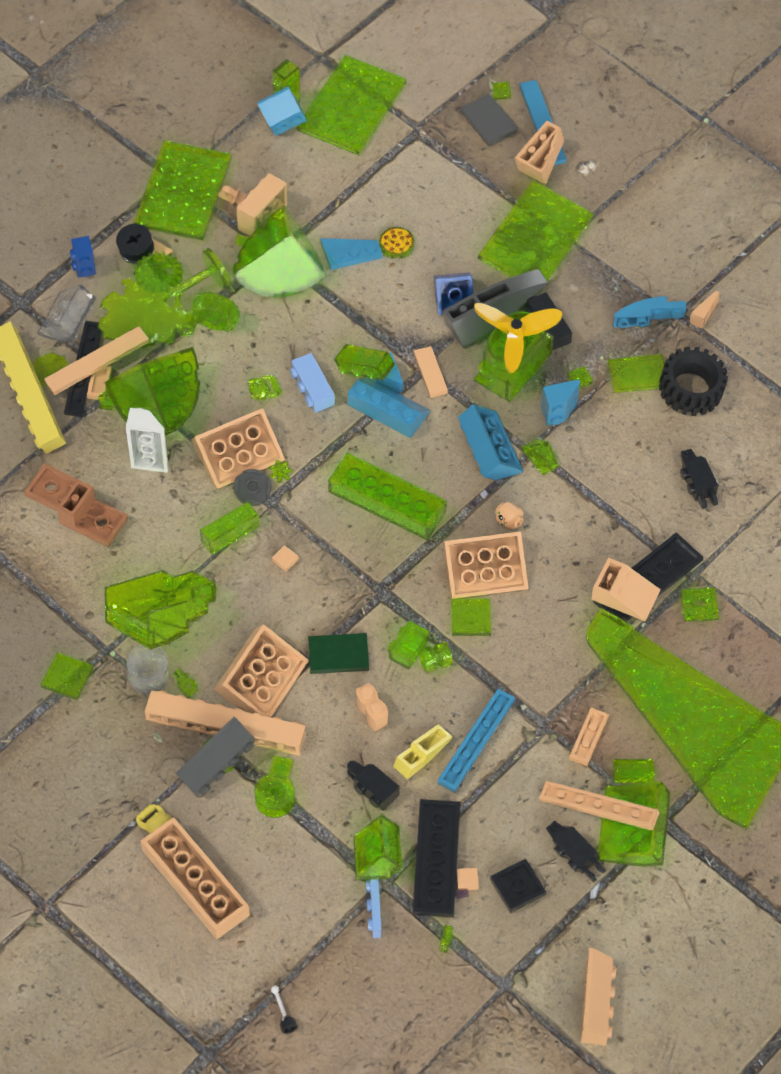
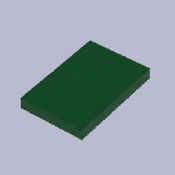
(338, 653)

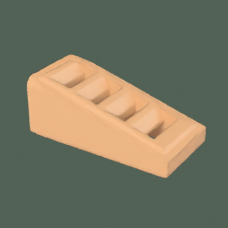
(704, 310)

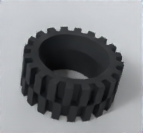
(699, 364)

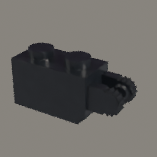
(373, 784)

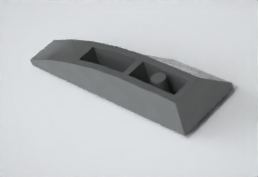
(504, 296)

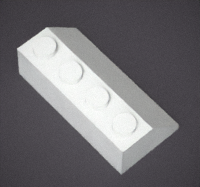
(146, 441)

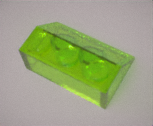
(377, 850)

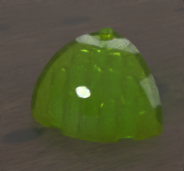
(278, 258)
(162, 386)

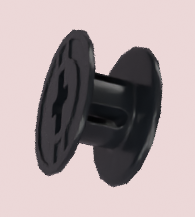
(134, 242)

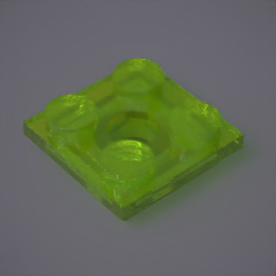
(694, 612)

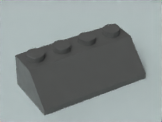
(215, 757)

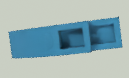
(652, 308)

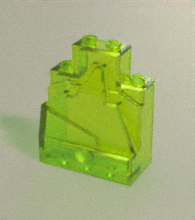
(158, 606)

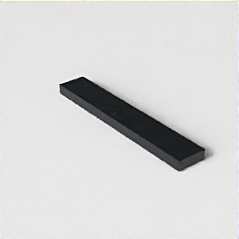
(77, 393)

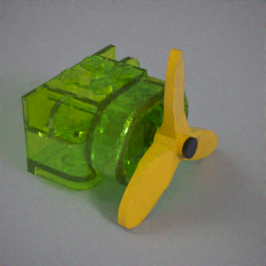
(514, 348)

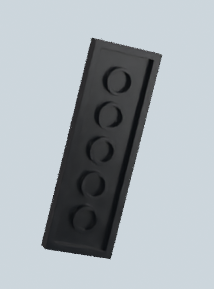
(663, 567)
(436, 858)

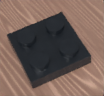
(518, 885)

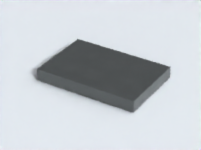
(488, 120)

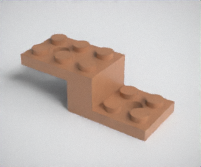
(76, 505)

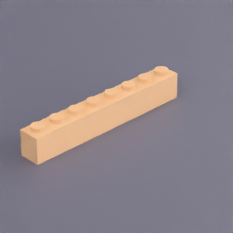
(210, 719)

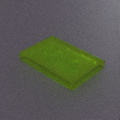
(636, 373)

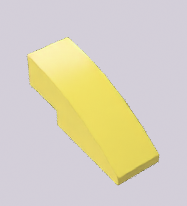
(422, 751)

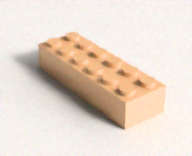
(195, 878)

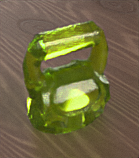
(259, 388)

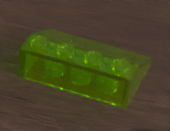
(631, 844)

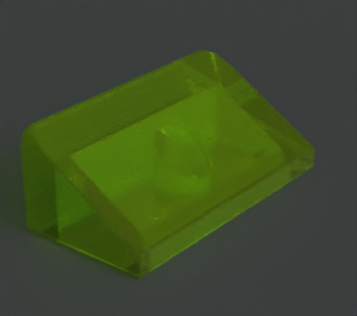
(633, 770)

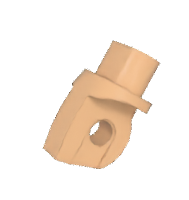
(231, 195)

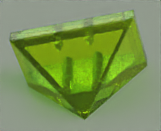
(541, 455)

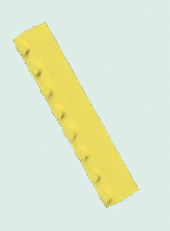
(29, 390)

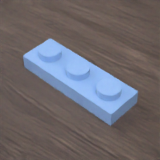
(373, 906)

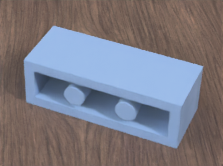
(312, 383)

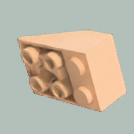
(625, 590)

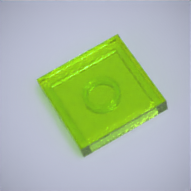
(471, 617)
(67, 676)

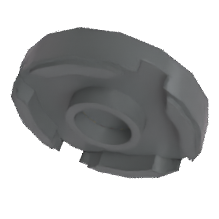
(252, 487)

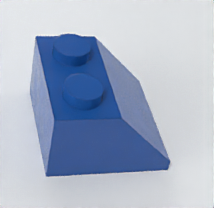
(451, 289)

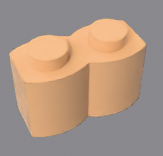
(372, 707)

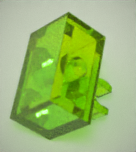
(407, 644)

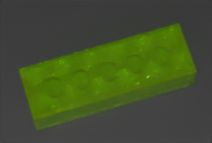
(387, 496)

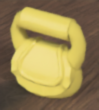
(155, 821)

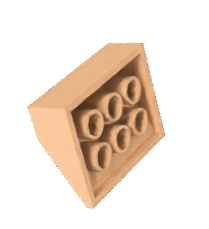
(238, 447)
(485, 565)
(261, 673)

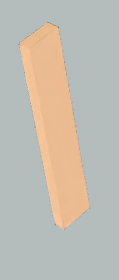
(96, 360)
(599, 805)

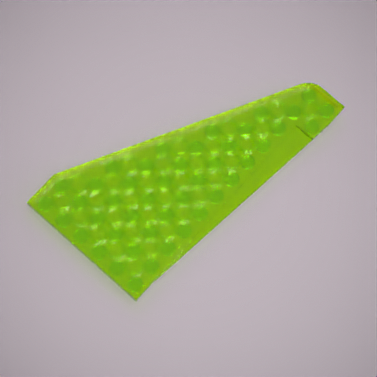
(710, 731)

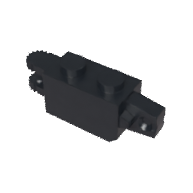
(699, 478)
(575, 848)

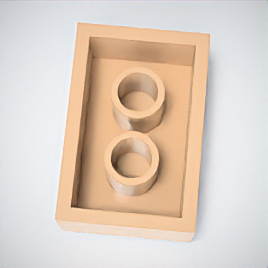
(261, 204)

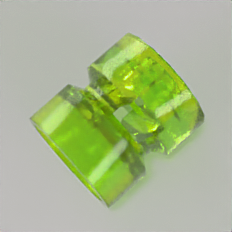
(429, 659)

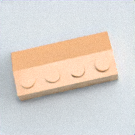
(597, 998)

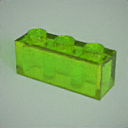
(285, 76)
(364, 362)
(229, 528)

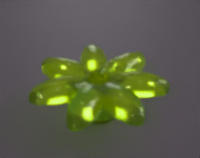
(276, 471)

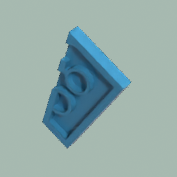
(350, 252)

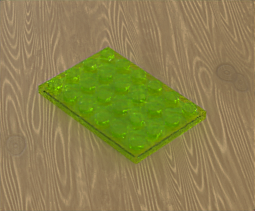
(351, 104)
(183, 190)
(536, 233)

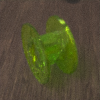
(274, 795)

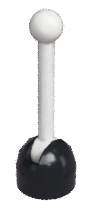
(287, 1023)

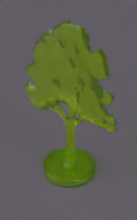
(146, 304)

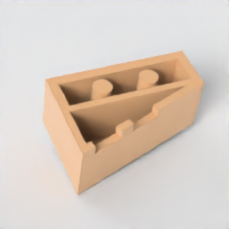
(541, 153)

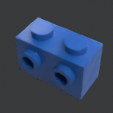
(82, 257)

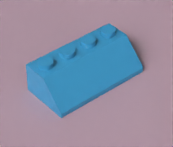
(387, 406)
(489, 443)

